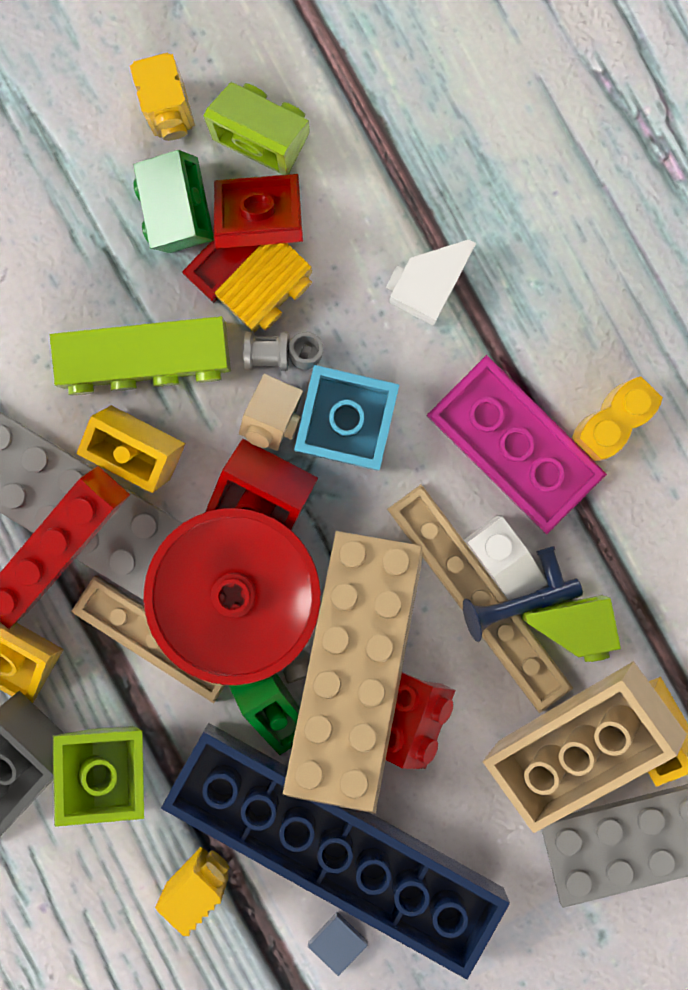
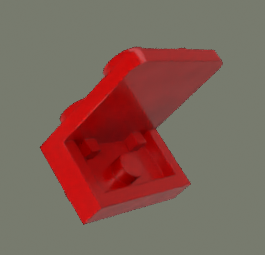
(417, 721)

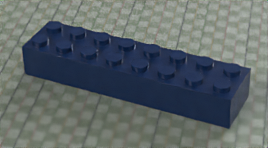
(338, 853)

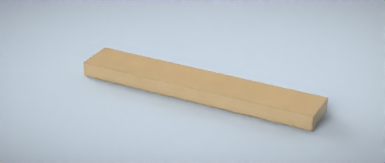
(468, 579)

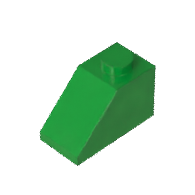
(269, 710)

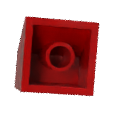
(263, 484)

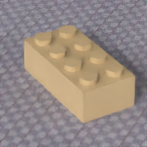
(585, 748)

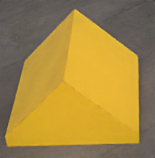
(25, 660)

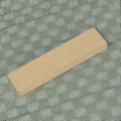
(126, 623)

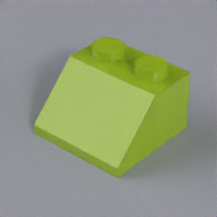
(257, 127)
(98, 776)

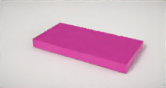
(516, 444)

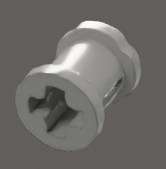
(266, 351)

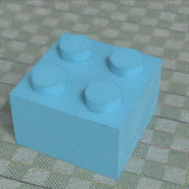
(346, 418)

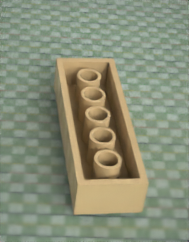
(354, 672)

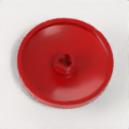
(232, 596)

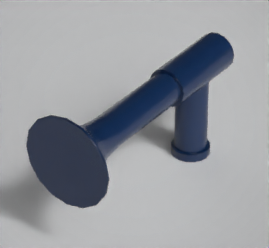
(480, 617)

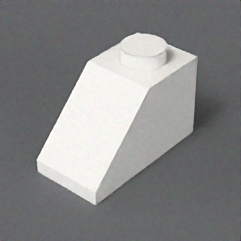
(428, 280)
(505, 559)

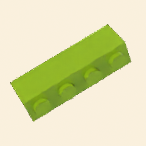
(140, 354)

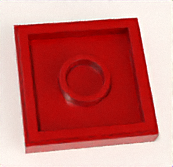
(257, 211)

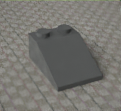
(24, 756)

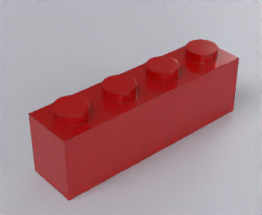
(57, 543)

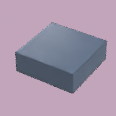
(337, 944)

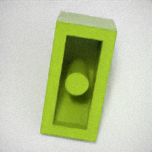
(580, 626)

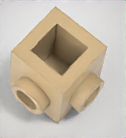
(271, 413)

